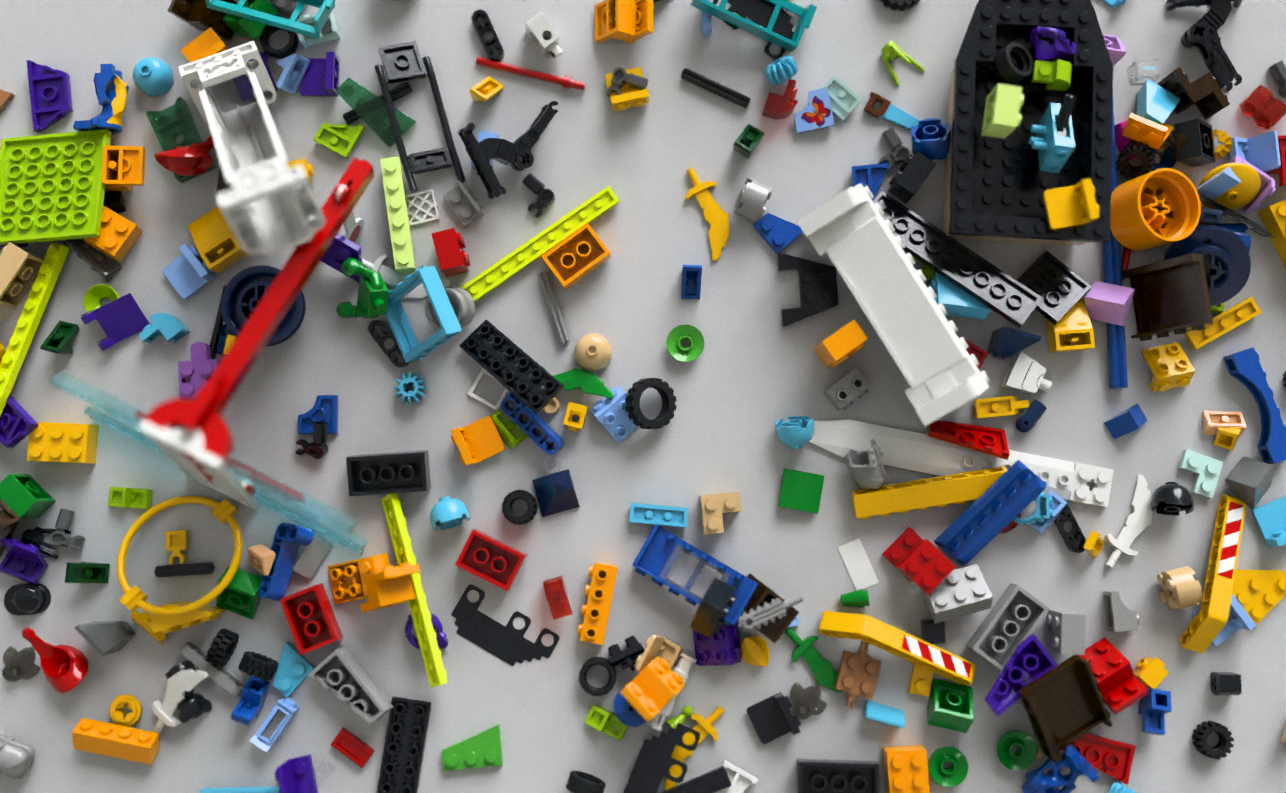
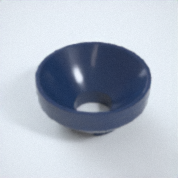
(1166, 154)

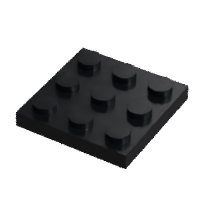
(1055, 284)

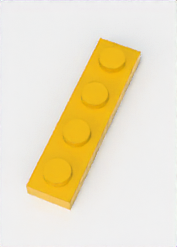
(1224, 323)

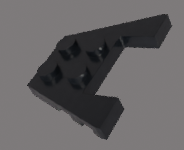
(816, 287)

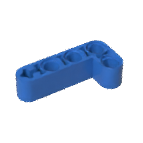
(530, 427)
(285, 545)

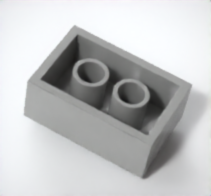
(959, 594)

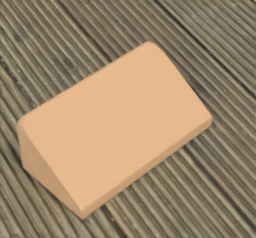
(1216, 419)
(261, 558)

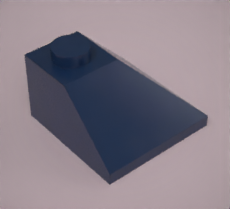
(1009, 341)
(555, 493)

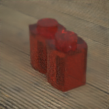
(1263, 107)

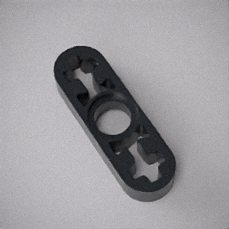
(488, 28)
(384, 329)
(1076, 529)

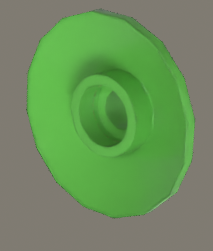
(689, 334)

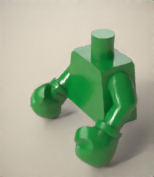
(372, 292)

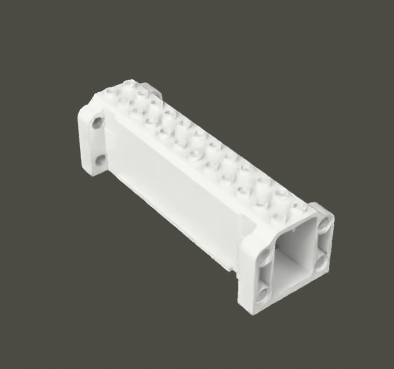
(269, 201)
(896, 302)

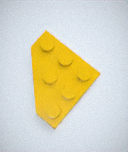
(1259, 591)

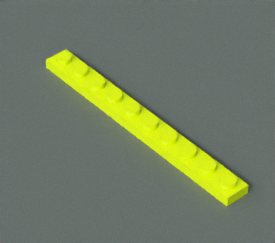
(540, 244)
(30, 318)
(418, 606)

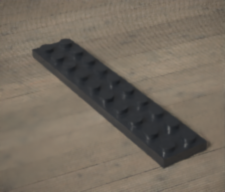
(959, 263)

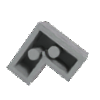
(1068, 631)

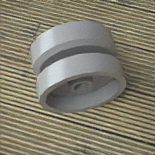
(461, 303)

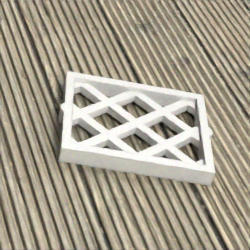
(433, 204)

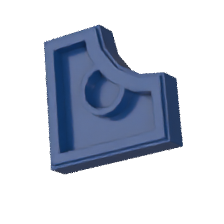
(324, 410)

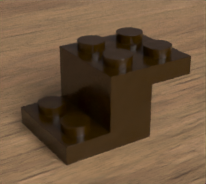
(202, 18)
(1202, 92)
(764, 594)

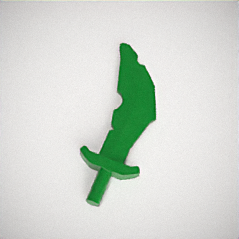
(584, 380)
(820, 667)

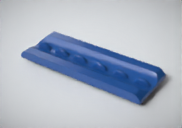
(991, 513)

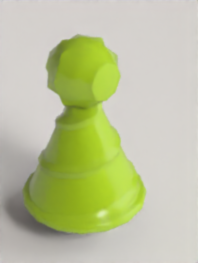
(687, 711)

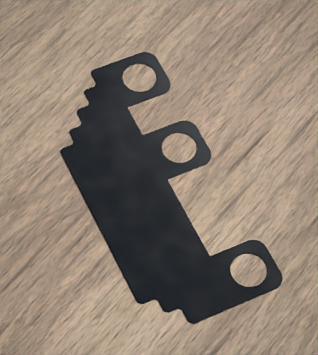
(760, 12)
(1239, 218)
(501, 641)
(655, 760)

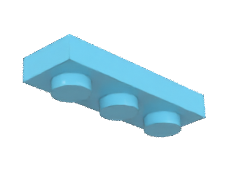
(658, 515)

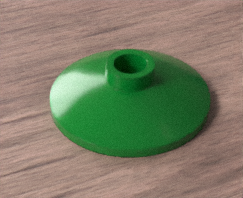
(1025, 751)
(957, 766)

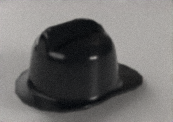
(27, 599)

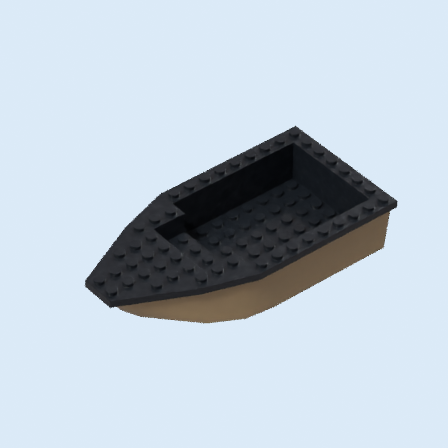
(997, 182)

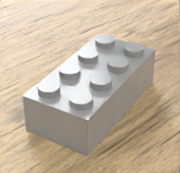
(1007, 626)

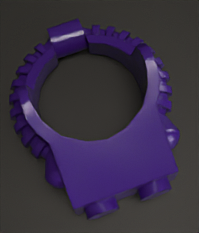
(1058, 51)
(440, 635)

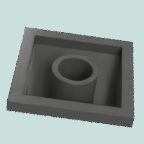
(1250, 480)

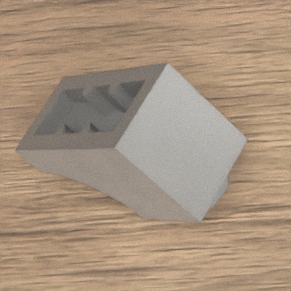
(1118, 616)

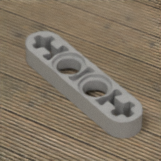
(217, 673)

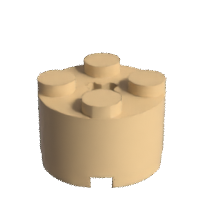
(1179, 588)

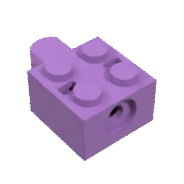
(197, 371)

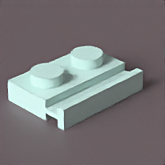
(842, 98)

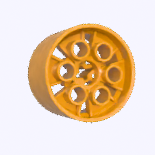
(1163, 217)

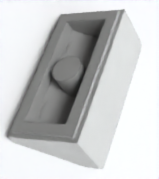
(312, 557)

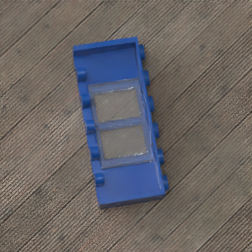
(690, 571)

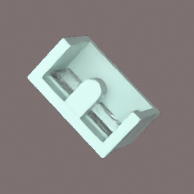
(328, 33)

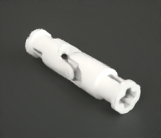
(682, 668)

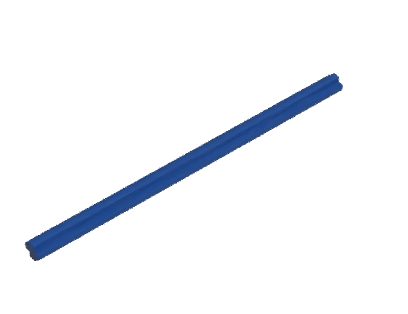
(1113, 274)

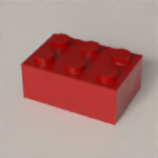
(491, 559)
(311, 618)

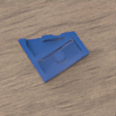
(869, 176)
(777, 231)

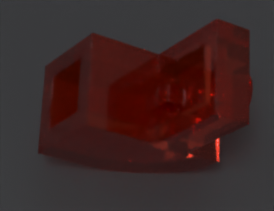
(781, 106)
(557, 597)

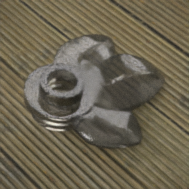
(22, 662)
(807, 697)

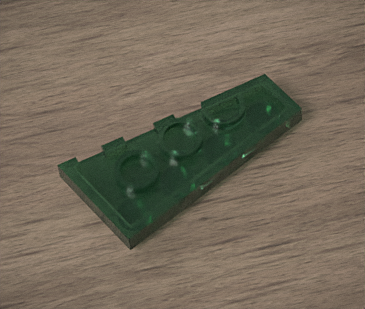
(373, 111)

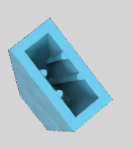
(1155, 102)

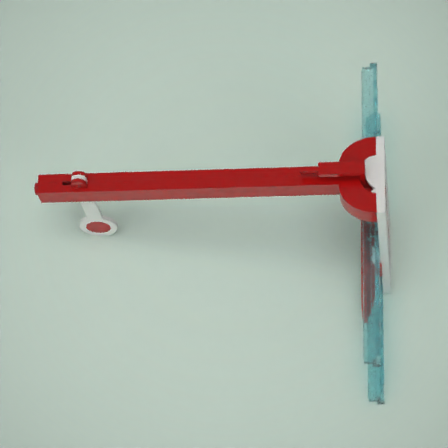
(194, 431)

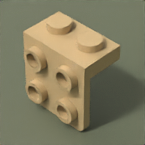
(660, 647)

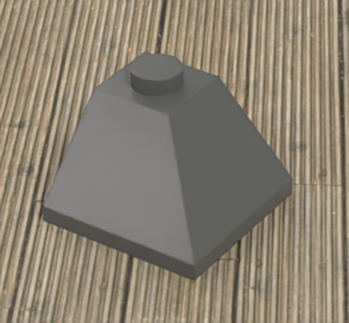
(106, 636)

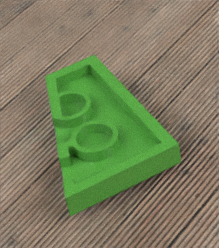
(475, 752)

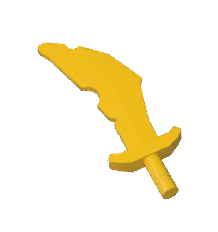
(712, 213)
(704, 727)

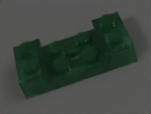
(173, 122)

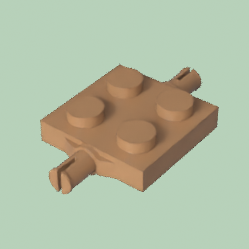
(857, 674)

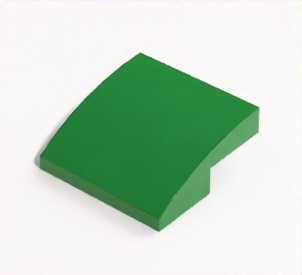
(800, 491)

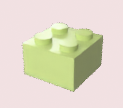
(1002, 111)

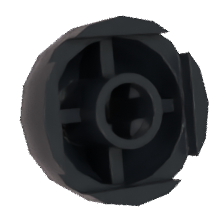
(1172, 499)

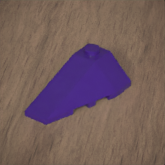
(1024, 666)

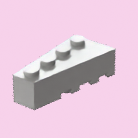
(352, 684)

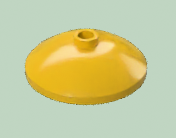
(1240, 194)

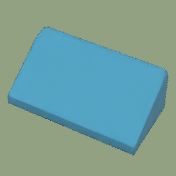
(884, 714)

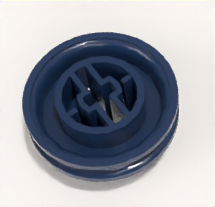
(1226, 248)
(245, 293)

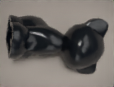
(193, 704)

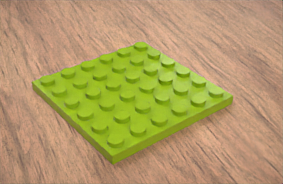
(52, 186)

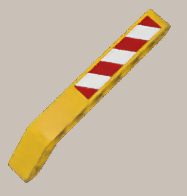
(1219, 576)
(898, 643)

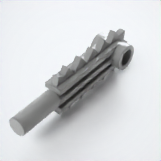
(768, 612)

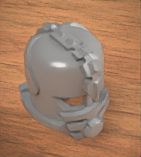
(867, 467)
(14, 757)

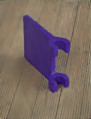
(118, 320)

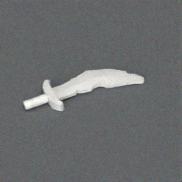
(392, 278)
(1135, 522)
(177, 685)

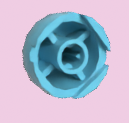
(153, 76)
(795, 431)
(448, 513)

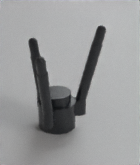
(36, 538)

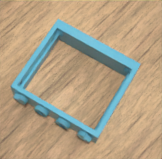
(442, 307)

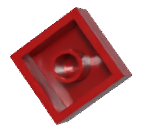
(450, 252)

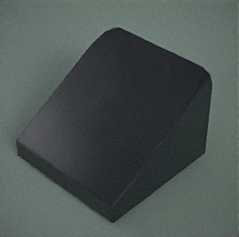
(114, 201)

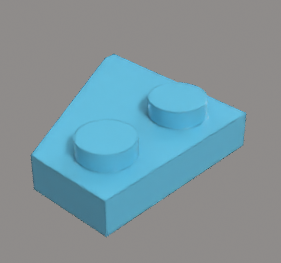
(291, 670)

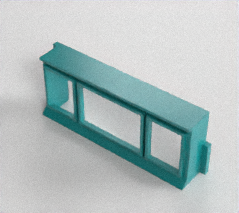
(805, 14)
(291, 24)

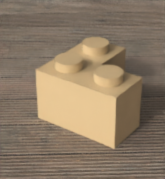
(712, 508)

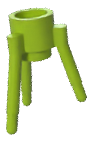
(892, 52)

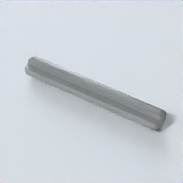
(553, 307)

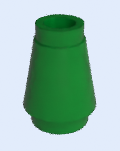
(855, 599)

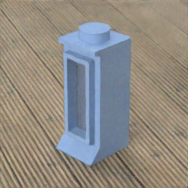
(275, 724)

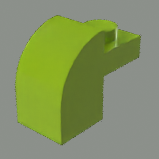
(1054, 74)

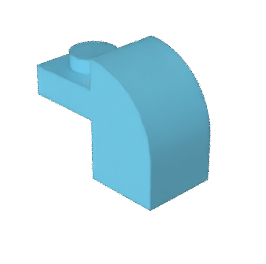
(168, 325)

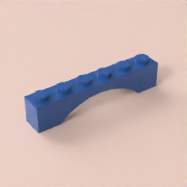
(1247, 369)

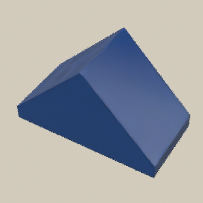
(691, 281)
(1126, 421)

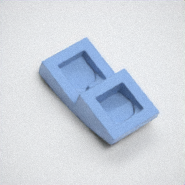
(705, 23)
(1057, 506)

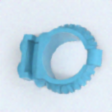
(1042, 510)

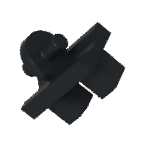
(618, 657)

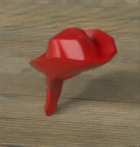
(187, 160)
(61, 664)

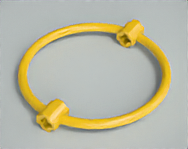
(135, 598)

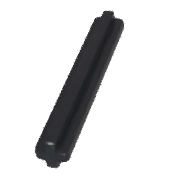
(715, 88)
(395, 93)

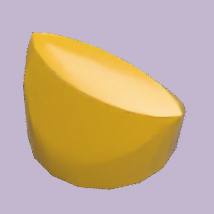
(755, 651)

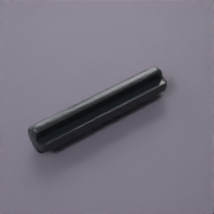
(184, 569)

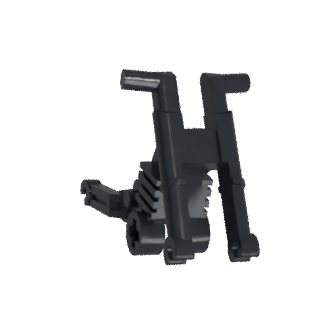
(1205, 38)
(503, 150)

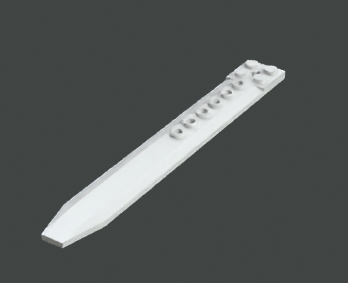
(940, 458)

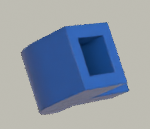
(252, 700)
(1152, 709)

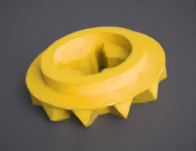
(1225, 140)
(118, 716)

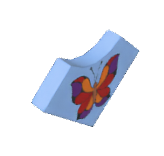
(816, 113)

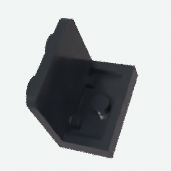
(773, 718)

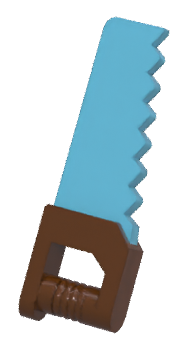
(889, 112)

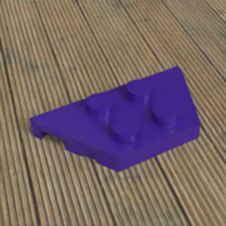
(48, 95)
(339, 251)
(15, 423)

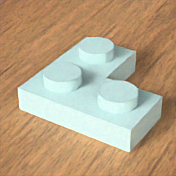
(1206, 471)

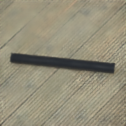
(217, 329)

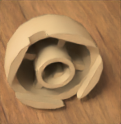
(593, 352)

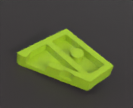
(339, 138)

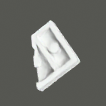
(739, 779)

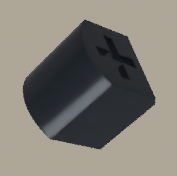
(933, 632)
(1225, 683)

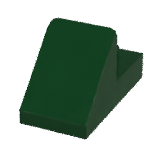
(748, 141)
(60, 338)
(87, 572)

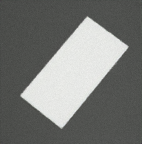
(858, 564)

